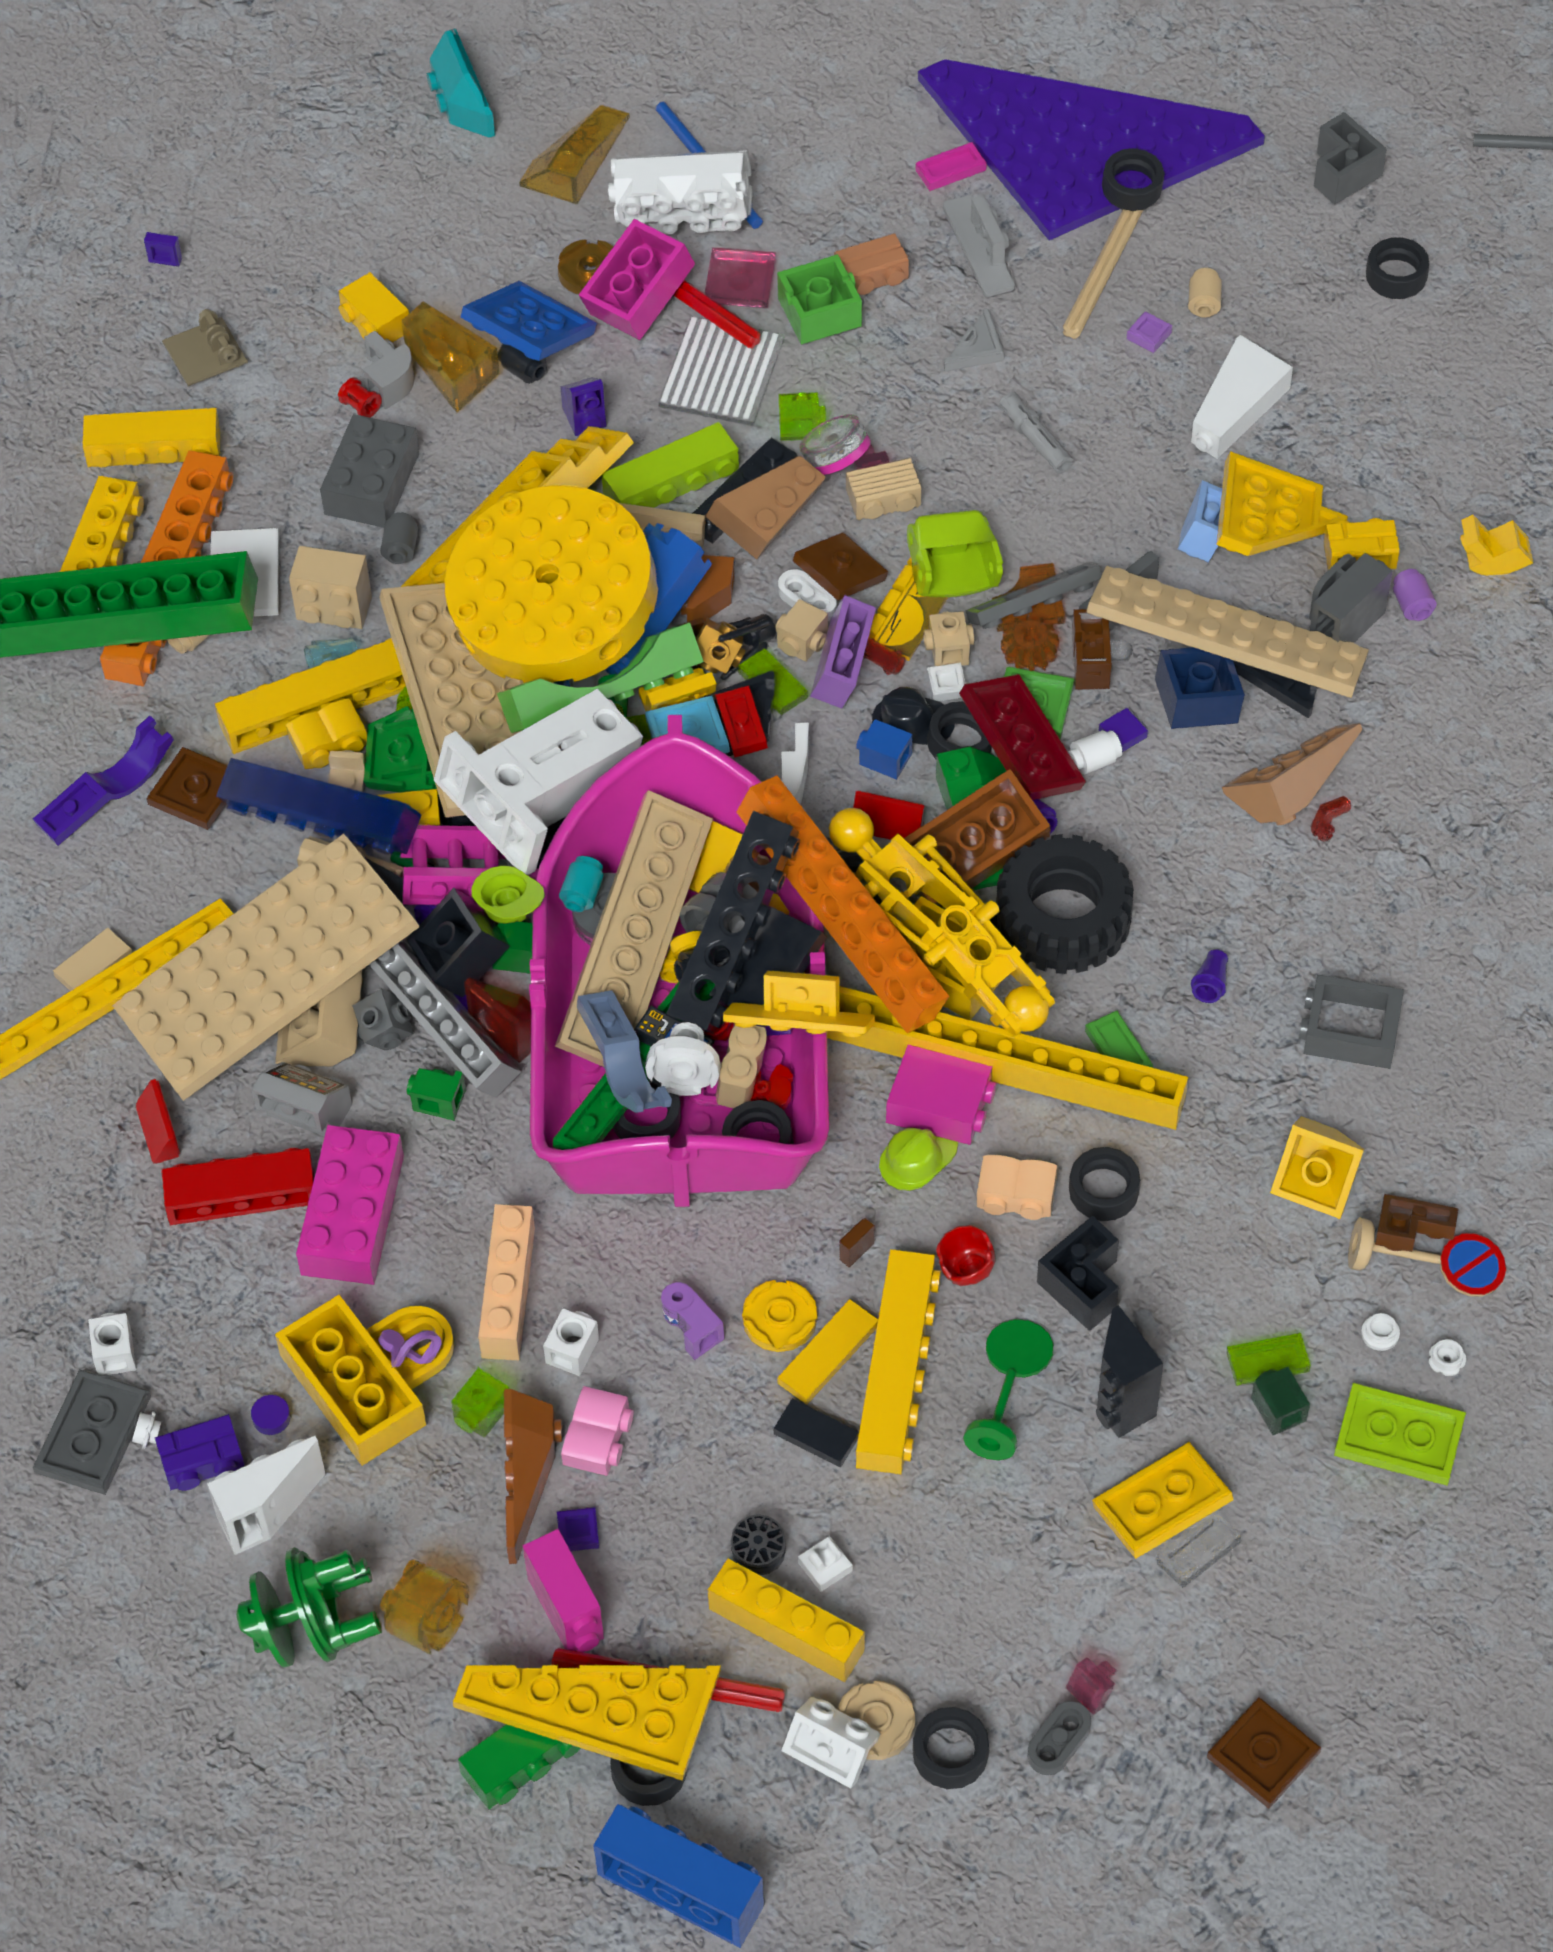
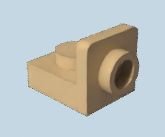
(347, 769)

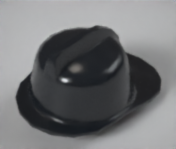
(910, 712)

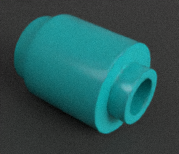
(582, 884)

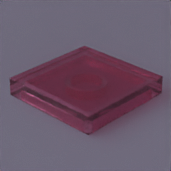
(740, 277)

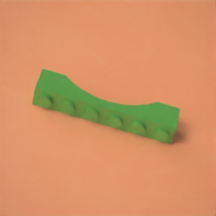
(660, 655)

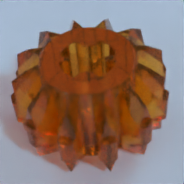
(1030, 643)

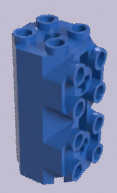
(677, 575)

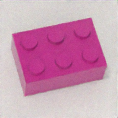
(637, 279)

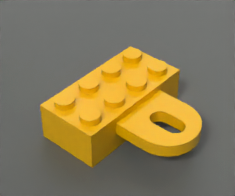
(354, 1376)

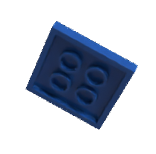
(528, 320)

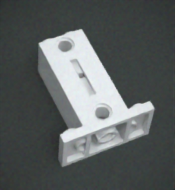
(535, 774)

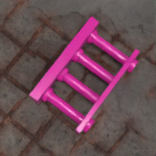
(431, 884)

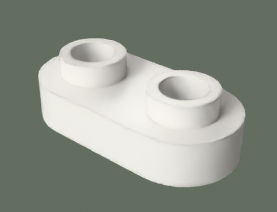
(808, 592)

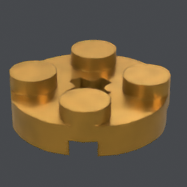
(575, 257)

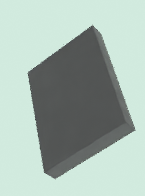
(91, 1432)

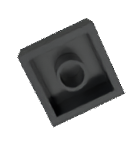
(457, 942)

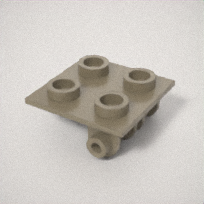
(204, 349)

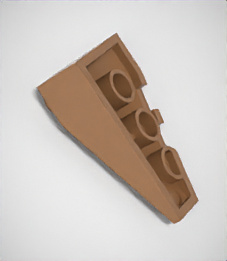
(1294, 779)

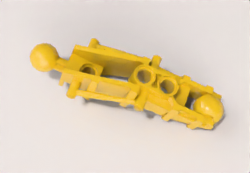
(1025, 1006)

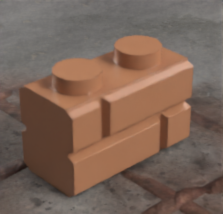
(876, 263)

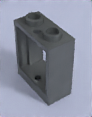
(1347, 1046)

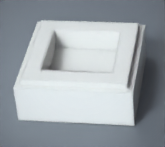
(946, 681)

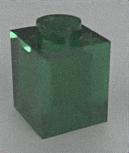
(1280, 1400)

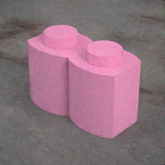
(596, 1430)

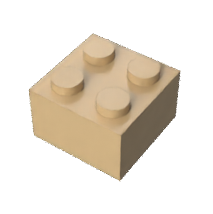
(330, 587)

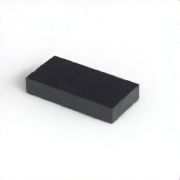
(816, 1432)

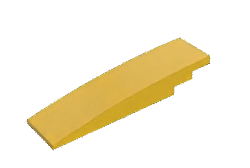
(566, 463)

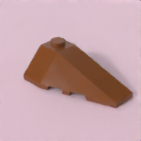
(530, 1446)

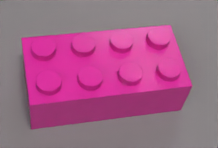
(350, 1205)

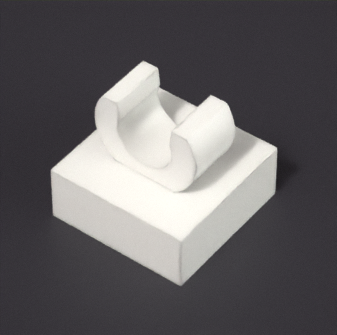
(825, 1564)

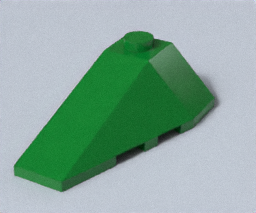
(963, 773)

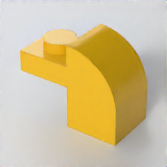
(1496, 550)

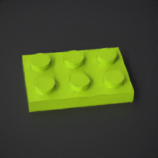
(1400, 1434)

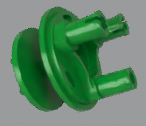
(315, 1596)

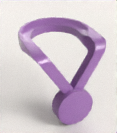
(394, 1343)

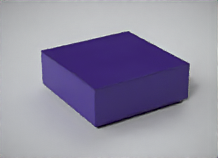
(163, 249)
(1126, 727)
(579, 1528)

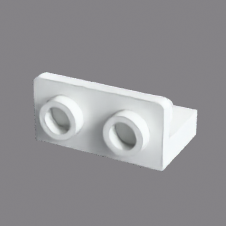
(830, 1741)

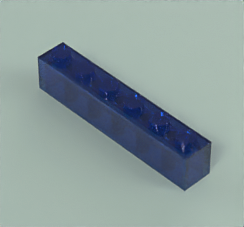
(318, 806)

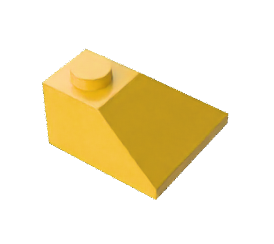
(1317, 1167)

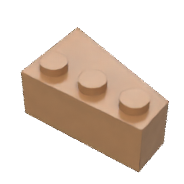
(766, 505)

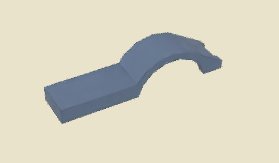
(620, 1052)

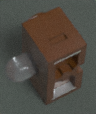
(1095, 651)

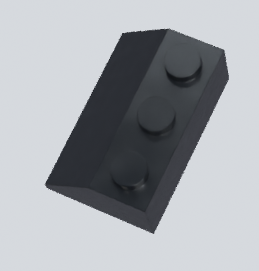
(1127, 1378)

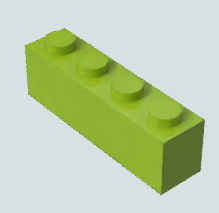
(673, 469)

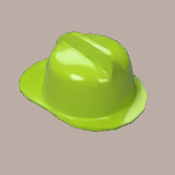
(507, 894)
(915, 1158)

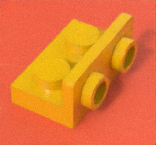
(678, 690)

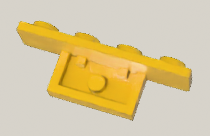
(802, 1003)

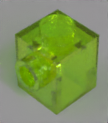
(799, 415)
(479, 1403)

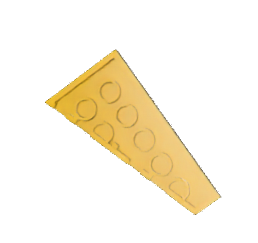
(608, 1709)

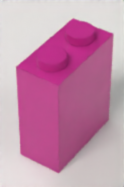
(940, 1094)
(563, 1592)

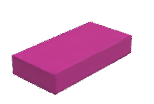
(950, 166)

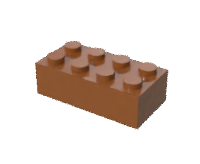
(984, 830)

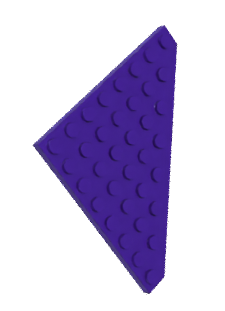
(1054, 137)

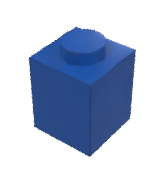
(884, 749)

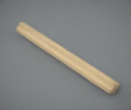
(1100, 273)

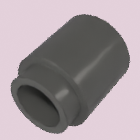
(399, 538)

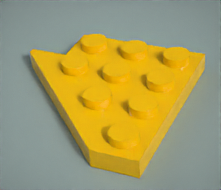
(1268, 507)

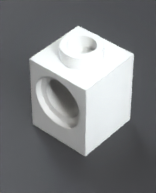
(571, 1355)
(117, 1356)

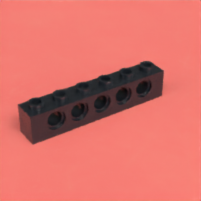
(759, 834)

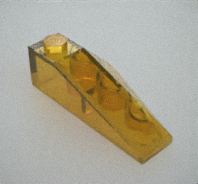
(574, 158)

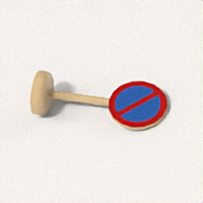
(1467, 1262)

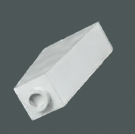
(1240, 394)

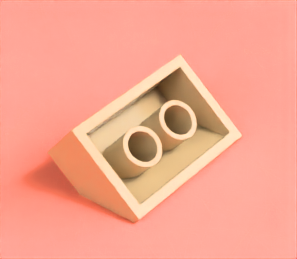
(324, 1031)

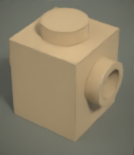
(802, 630)

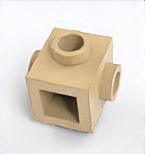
(949, 638)

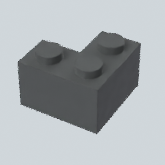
(1347, 159)

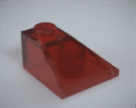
(502, 1015)

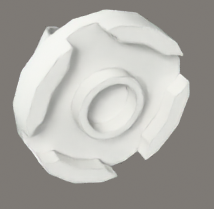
(683, 1062)

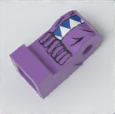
(692, 1315)

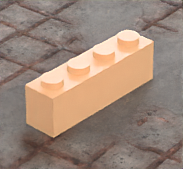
(506, 1282)

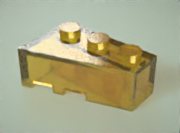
(450, 354)

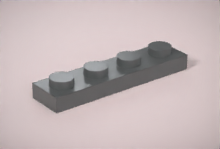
(1045, 591)

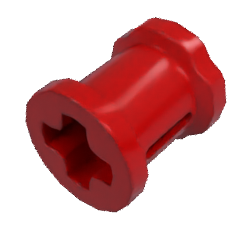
(360, 398)

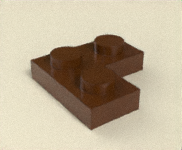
(1405, 1217)

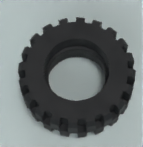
(1067, 866)

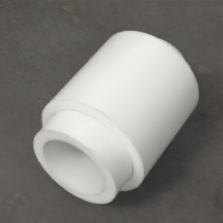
(1095, 751)

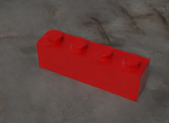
(237, 1186)

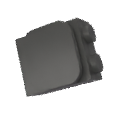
(1350, 597)

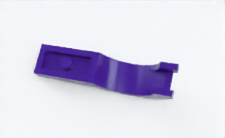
(94, 790)

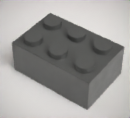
(369, 470)

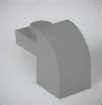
(390, 370)

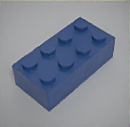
(679, 1874)

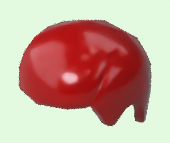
(966, 1255)

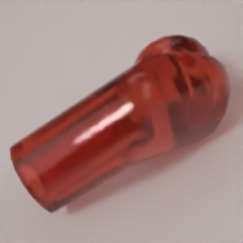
(1326, 812)

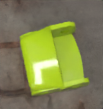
(954, 554)

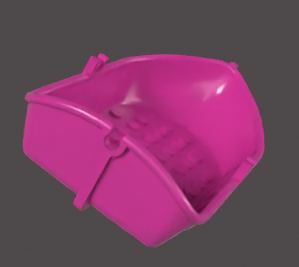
(698, 1154)

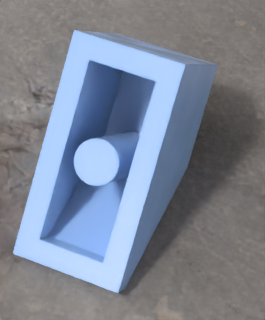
(1201, 525)

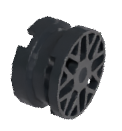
(758, 1544)

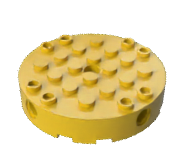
(551, 584)

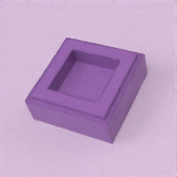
(1149, 332)

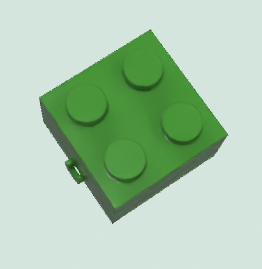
(819, 299)

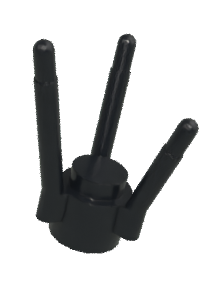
(755, 632)

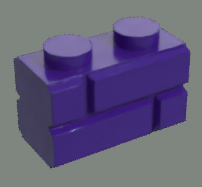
(199, 1453)

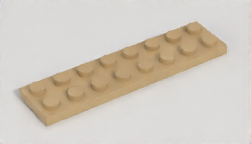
(1228, 631)
(638, 915)

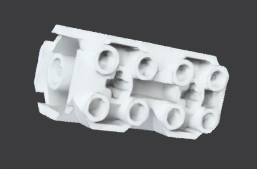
(699, 188)

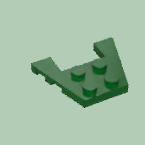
(397, 755)

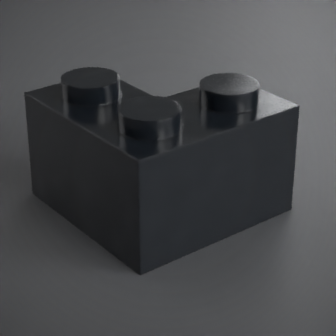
(1076, 1274)

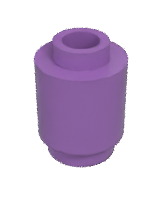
(1414, 595)

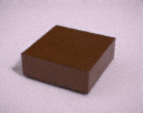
(857, 1242)

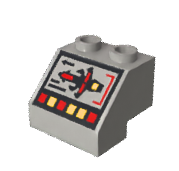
(302, 1097)

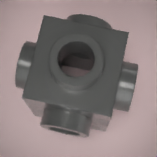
(382, 1020)

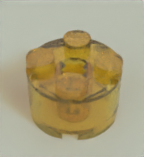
(424, 1606)

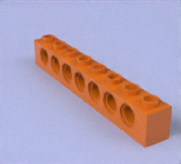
(178, 534)
(850, 912)

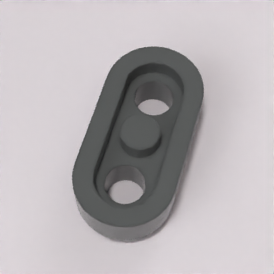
(1058, 1740)

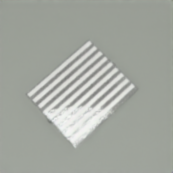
(719, 374)

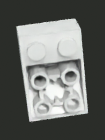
(265, 1494)

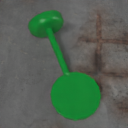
(1016, 1350)

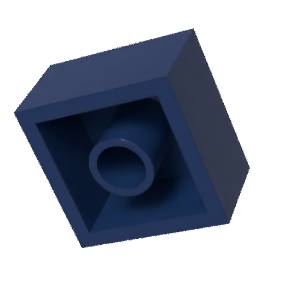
(1198, 688)

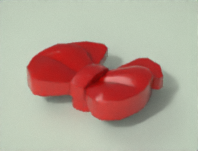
(777, 1089)

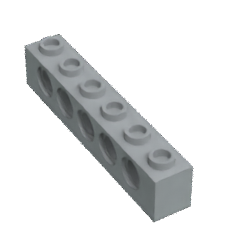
(446, 1020)

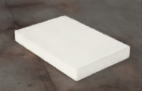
(263, 551)

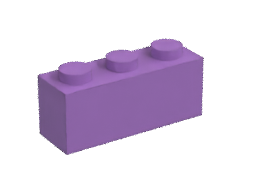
(843, 652)

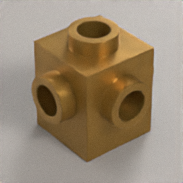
(715, 658)

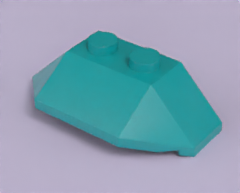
(458, 87)

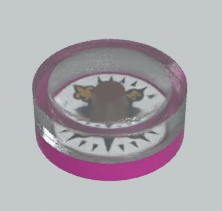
(835, 443)

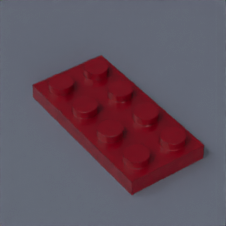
(1022, 736)

